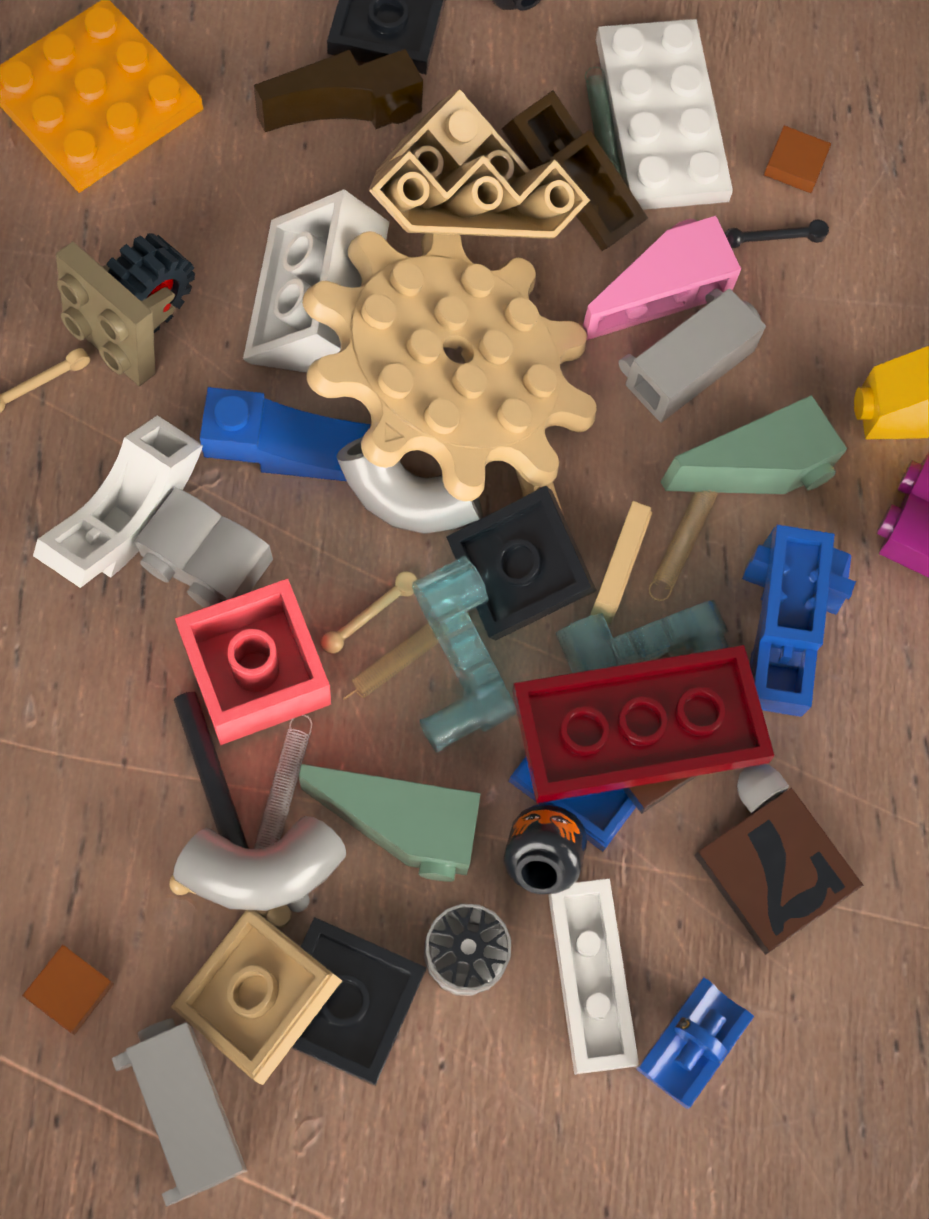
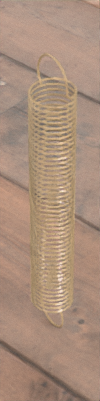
(684, 526)
(395, 666)

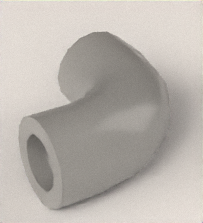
(405, 498)
(264, 876)

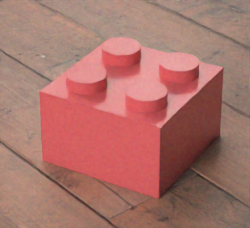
(254, 661)

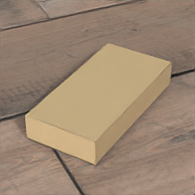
(622, 561)

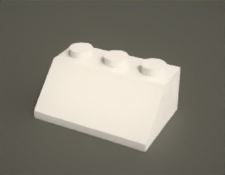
(300, 252)

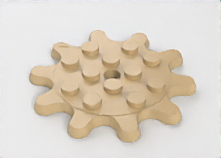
(423, 400)

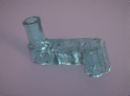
(445, 600)
(591, 645)

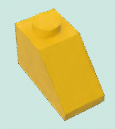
(896, 398)

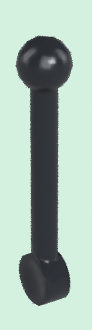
(815, 232)

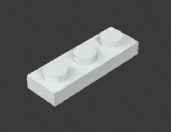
(593, 978)

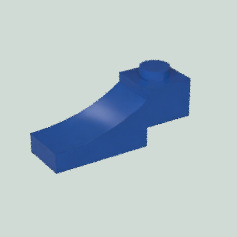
(279, 437)
(792, 619)

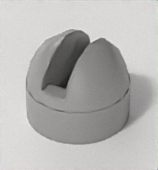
(760, 786)

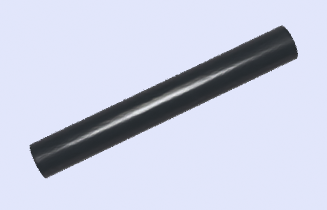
(209, 768)

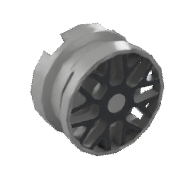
(467, 949)

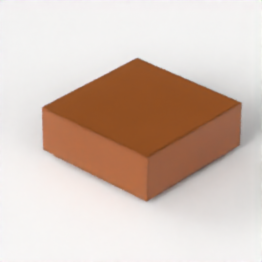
(797, 159)
(68, 989)

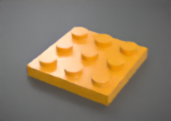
(94, 94)

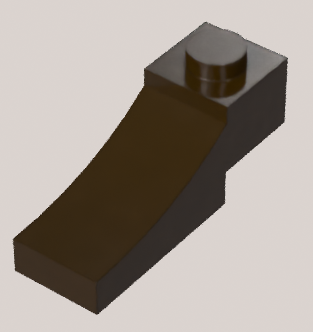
(338, 88)
(548, 134)

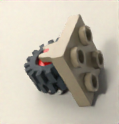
(124, 300)

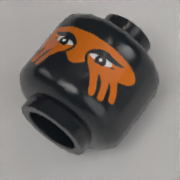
(545, 849)

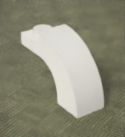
(105, 529)

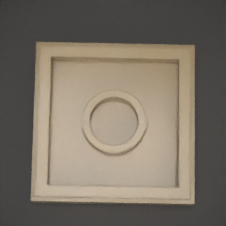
(256, 995)

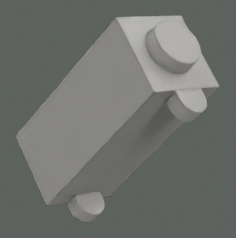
(694, 354)
(183, 1108)

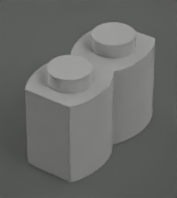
(202, 550)

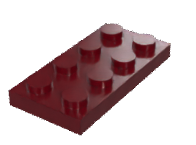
(641, 723)

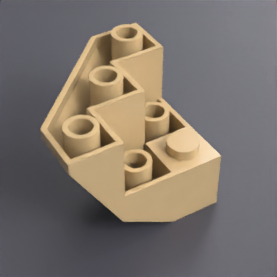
(466, 180)

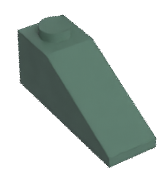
(763, 457)
(410, 820)

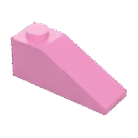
(666, 278)

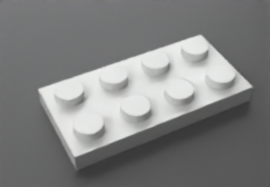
(664, 114)

